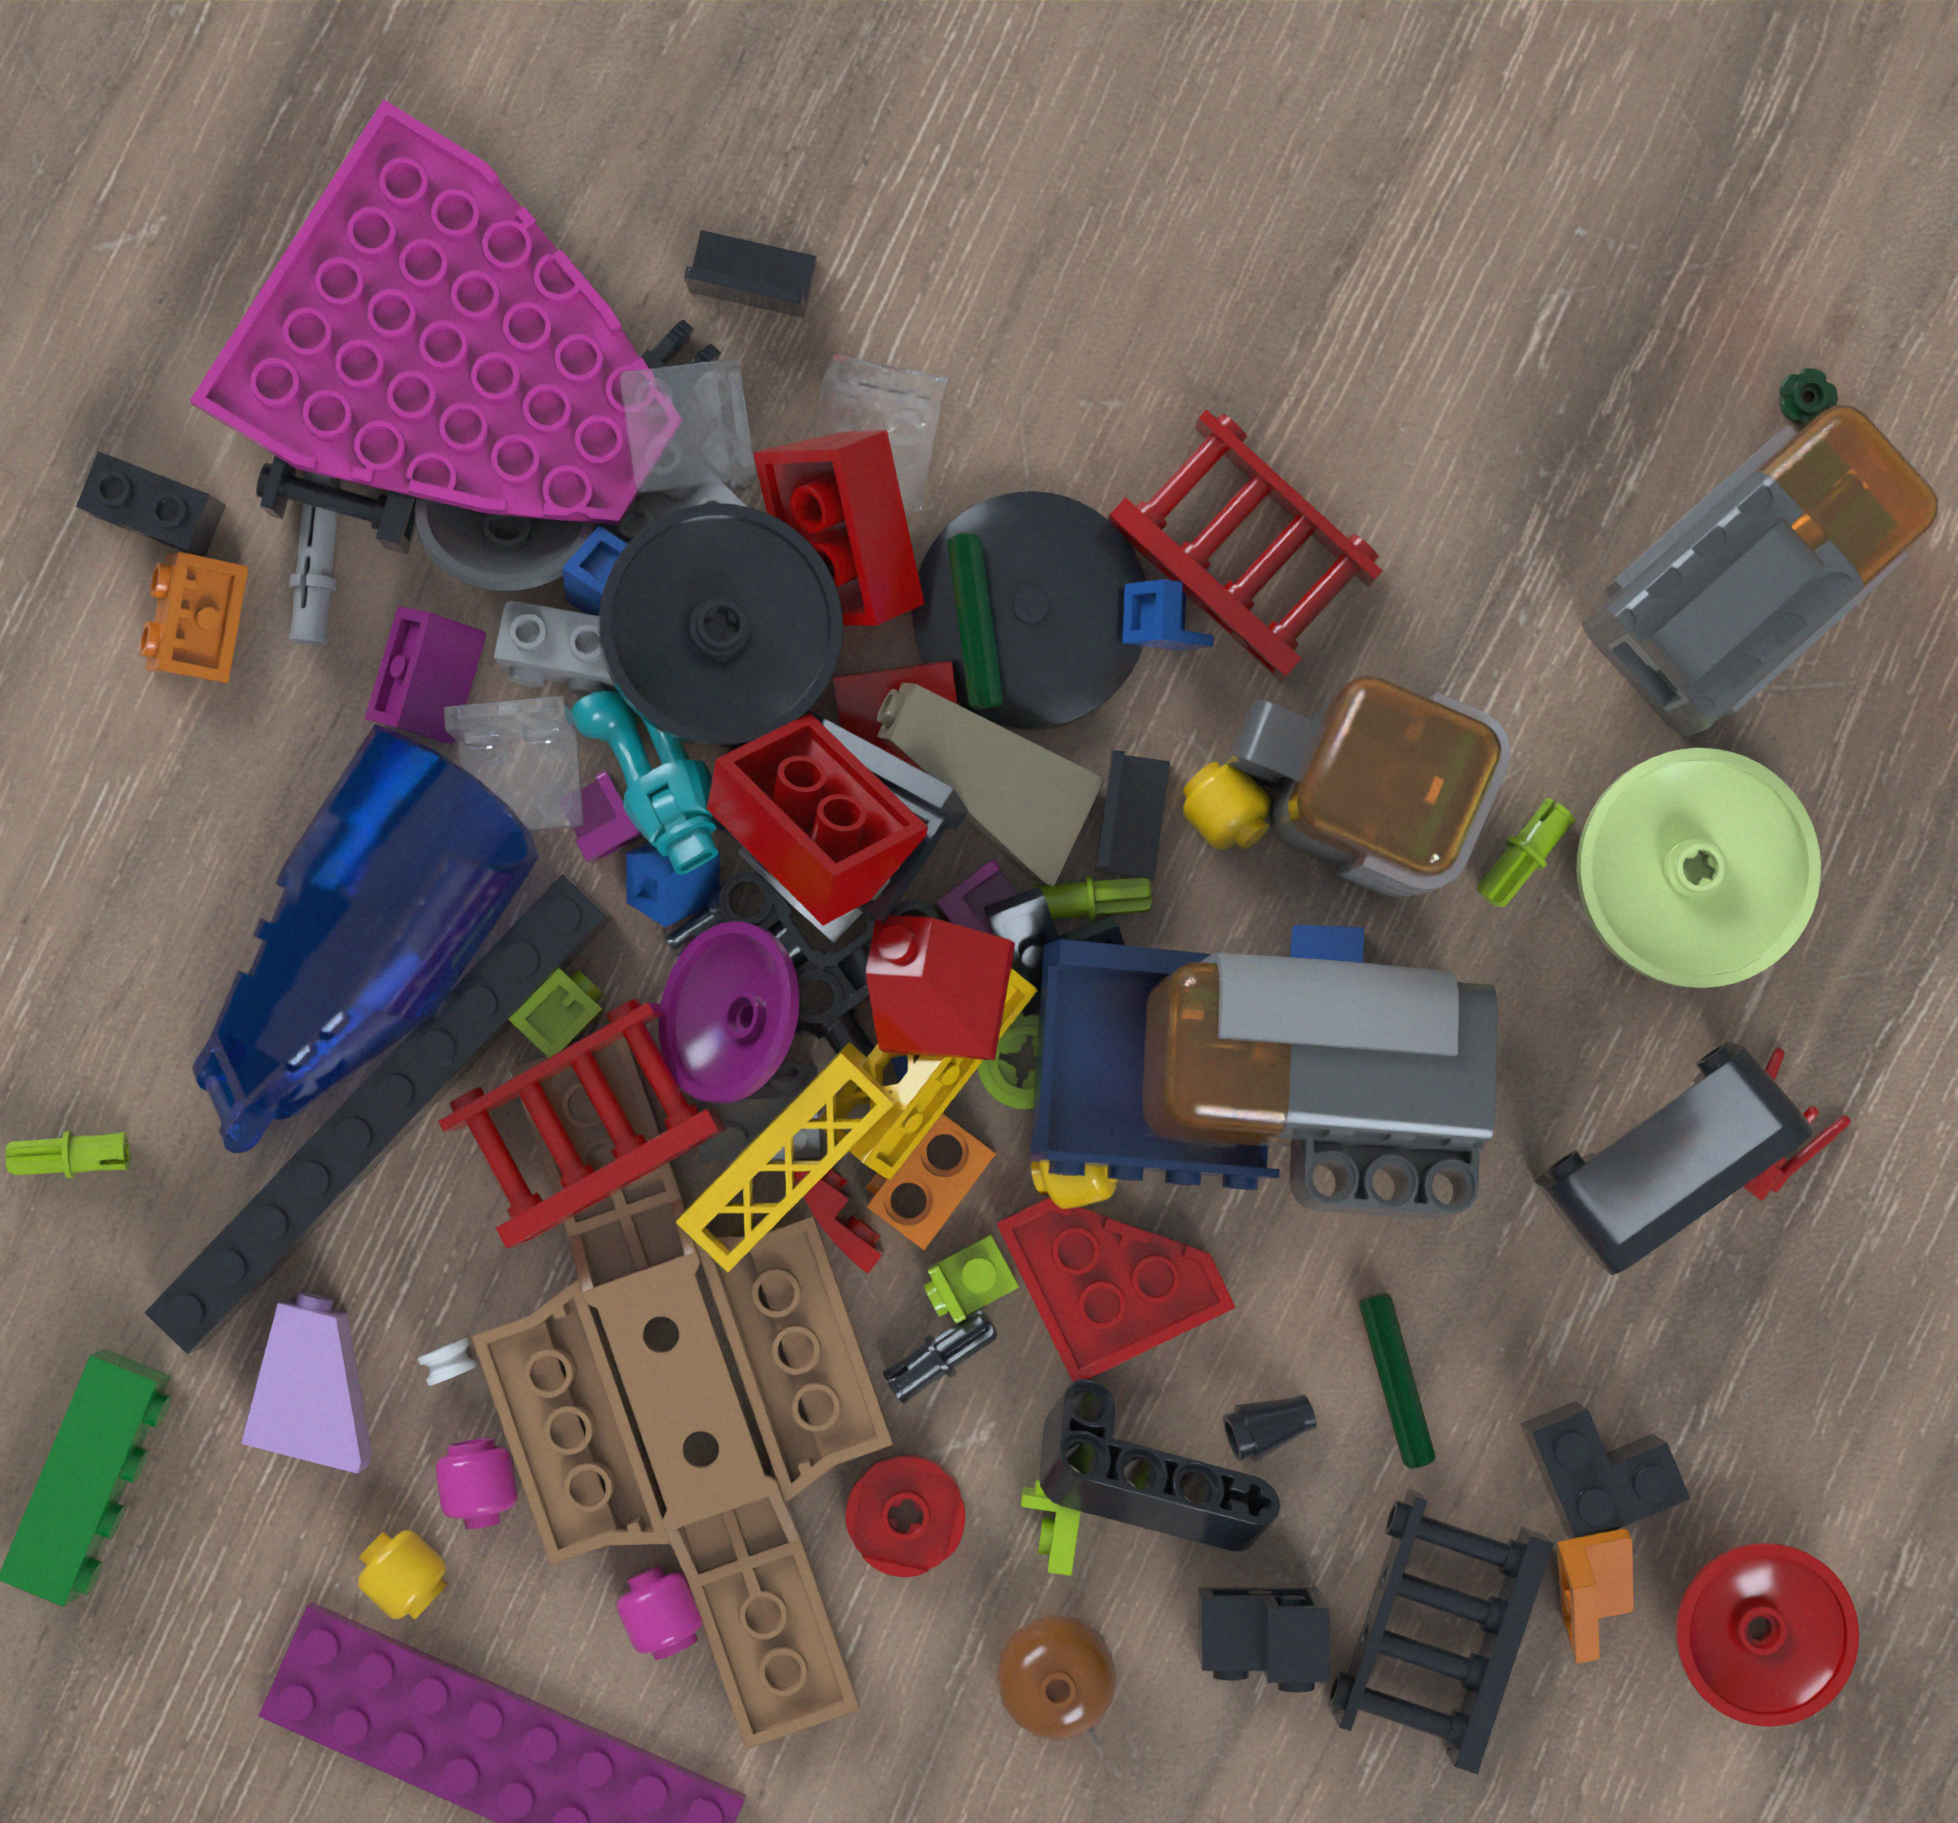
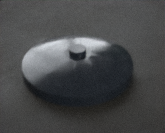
(1053, 602)
(720, 624)

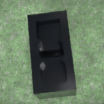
(150, 505)

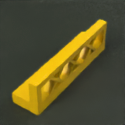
(919, 1095)
(769, 1142)

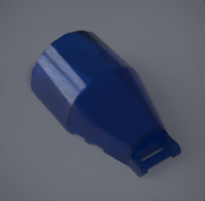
(368, 934)

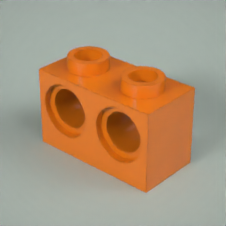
(942, 1186)

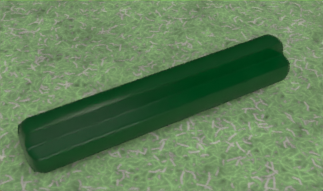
(975, 621)
(1397, 1380)

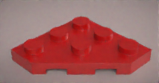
(1109, 1284)

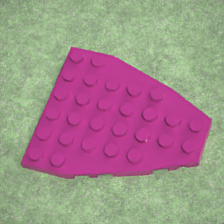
(433, 343)

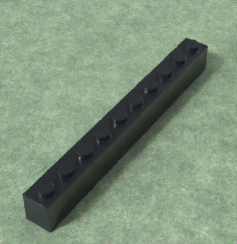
(377, 1116)

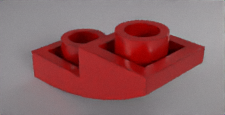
(852, 1237)

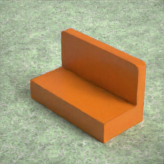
(1594, 1585)

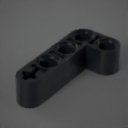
(1225, 1505)

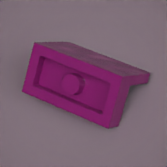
(422, 670)

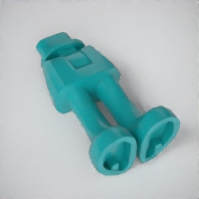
(661, 802)

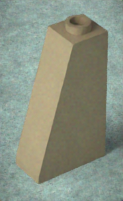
(1014, 789)

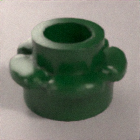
(1792, 390)

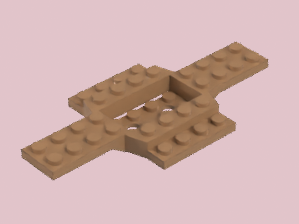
(723, 1519)

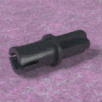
(940, 1355)

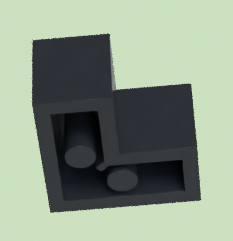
(1597, 1488)
(1265, 1631)

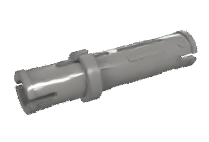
(314, 570)

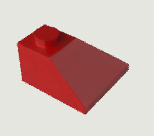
(937, 987)

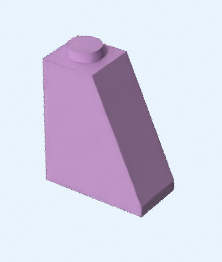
(310, 1388)

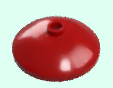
(1799, 1656)

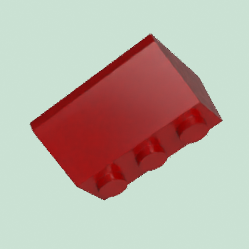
(851, 510)
(814, 816)

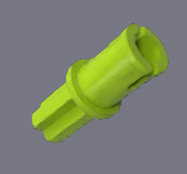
(1525, 853)
(1098, 898)
(69, 1154)

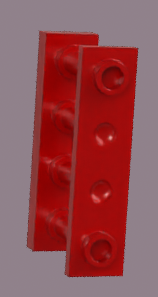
(1231, 604)
(632, 1152)

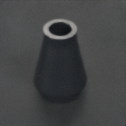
(1267, 1425)

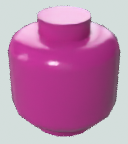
(476, 1482)
(659, 1612)

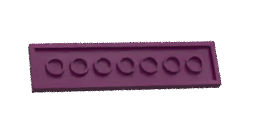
(473, 1736)

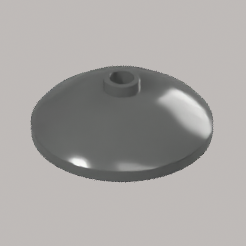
(472, 547)

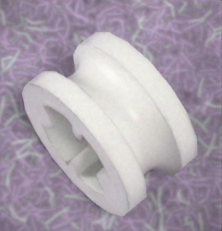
(448, 1361)

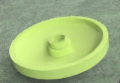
(1698, 868)

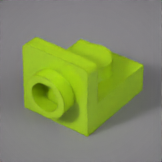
(558, 1011)
(969, 1279)
(1057, 1535)

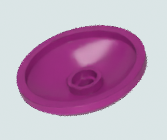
(728, 1012)

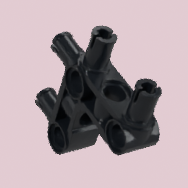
(842, 971)

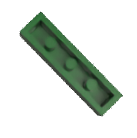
(85, 1478)

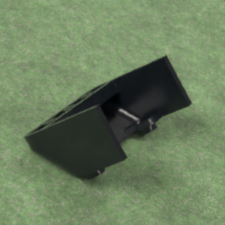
(1676, 1160)

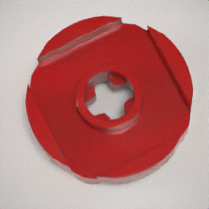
(876, 1532)

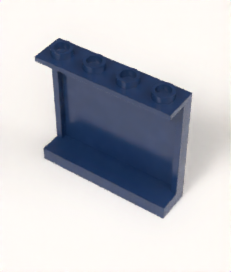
(1094, 1072)

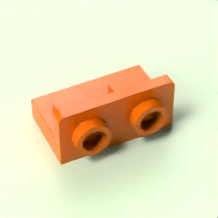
(194, 616)

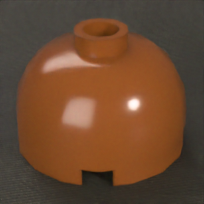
(1056, 1677)

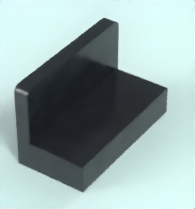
(751, 274)
(1132, 816)

